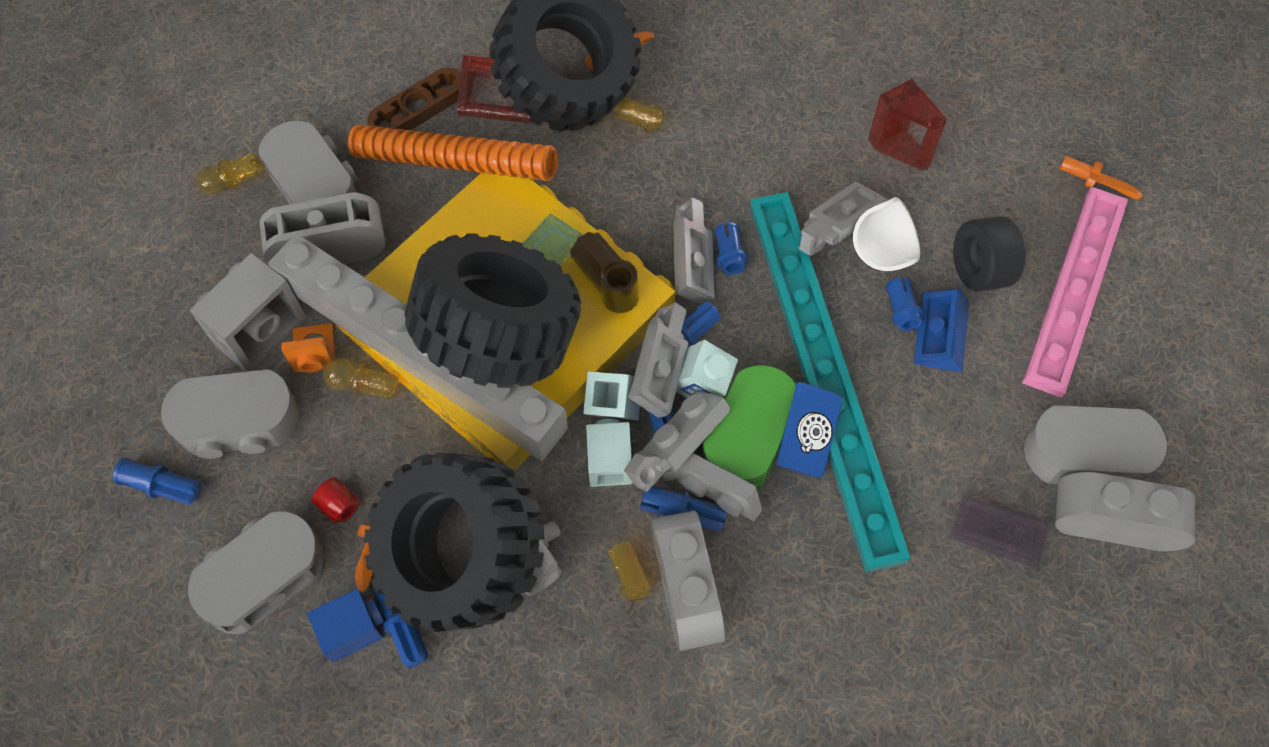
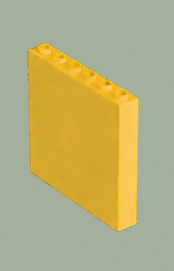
(601, 338)

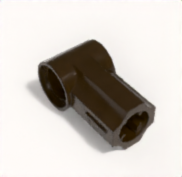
(607, 270)

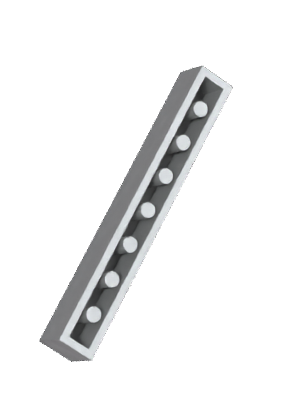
(379, 321)

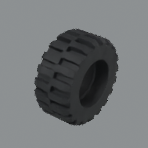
(544, 92)
(491, 310)
(406, 551)

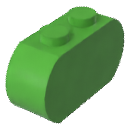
(754, 428)

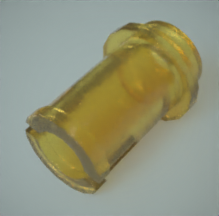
(639, 114)
(630, 571)

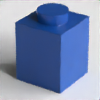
(346, 624)

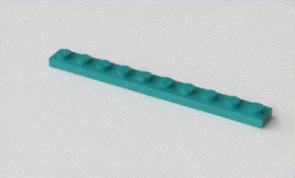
(823, 366)

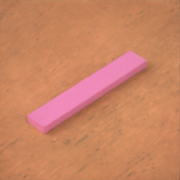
(1075, 292)

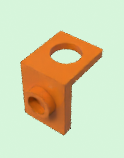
(313, 353)

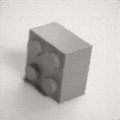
(249, 312)

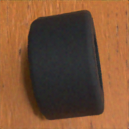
(989, 253)

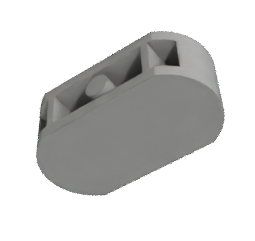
(305, 163)
(340, 225)
(230, 413)
(1094, 440)
(1125, 511)
(256, 572)
(687, 580)

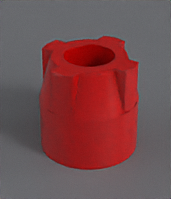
(335, 500)

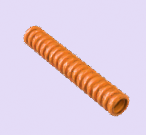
(454, 152)

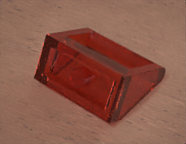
(480, 66)
(892, 120)

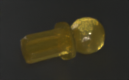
(214, 179)
(342, 374)

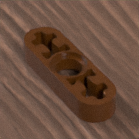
(418, 91)

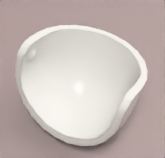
(887, 236)

